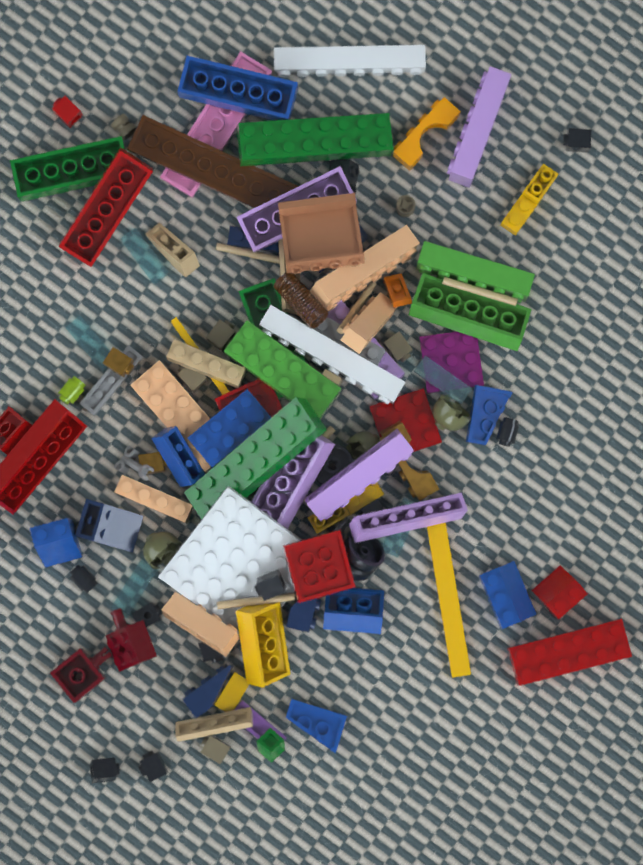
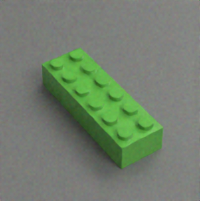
(474, 271)
(469, 313)
(281, 368)

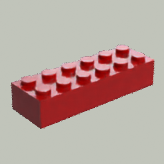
(105, 207)
(37, 454)
(569, 652)

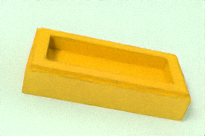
(232, 693)

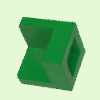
(270, 745)

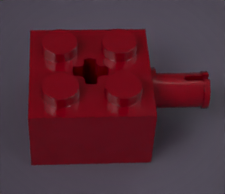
(129, 643)
(90, 669)

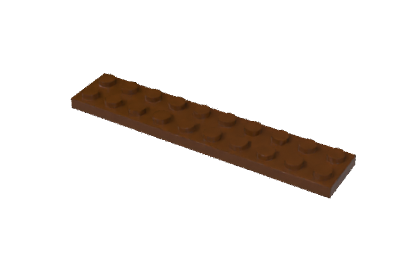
(205, 164)

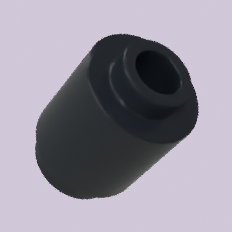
(507, 431)
(83, 578)

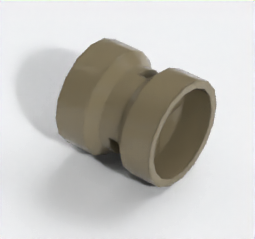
(123, 126)
(405, 202)

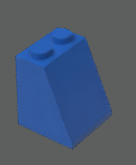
(56, 542)

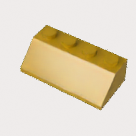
(263, 643)

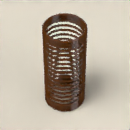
(315, 314)

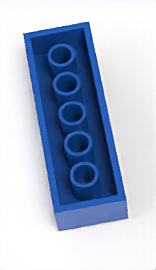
(237, 89)

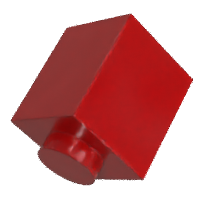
(66, 111)

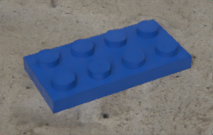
(229, 428)

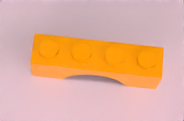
(441, 116)

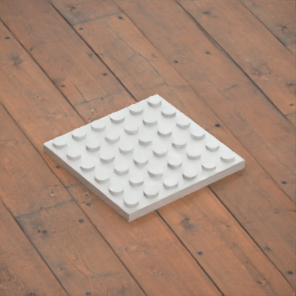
(228, 555)

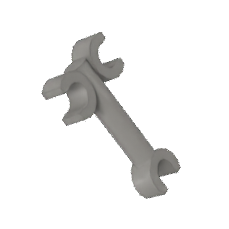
(128, 459)

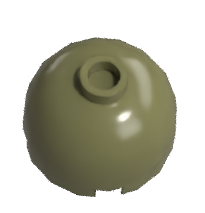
(449, 414)
(361, 443)
(160, 548)

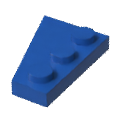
(485, 410)
(318, 722)

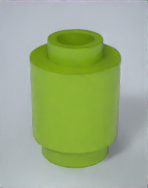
(71, 390)

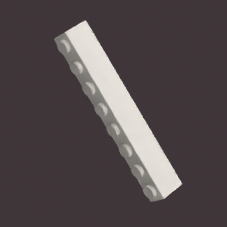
(349, 59)
(333, 355)

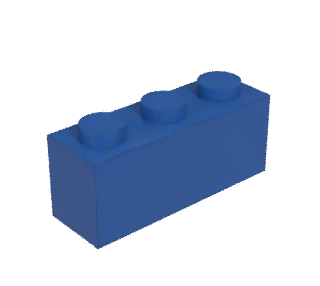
(178, 456)

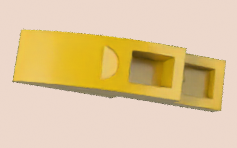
(529, 199)
(371, 493)

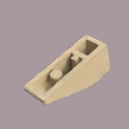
(173, 249)

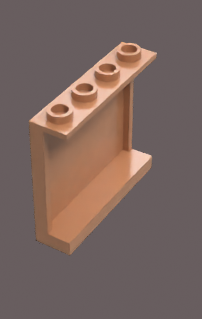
(321, 233)

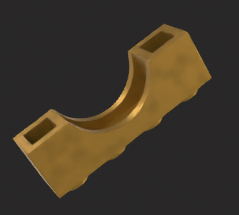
(420, 482)

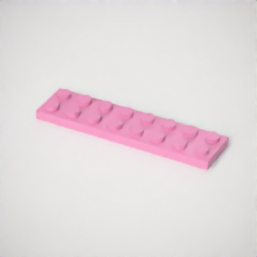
(214, 127)

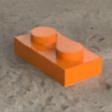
(397, 290)

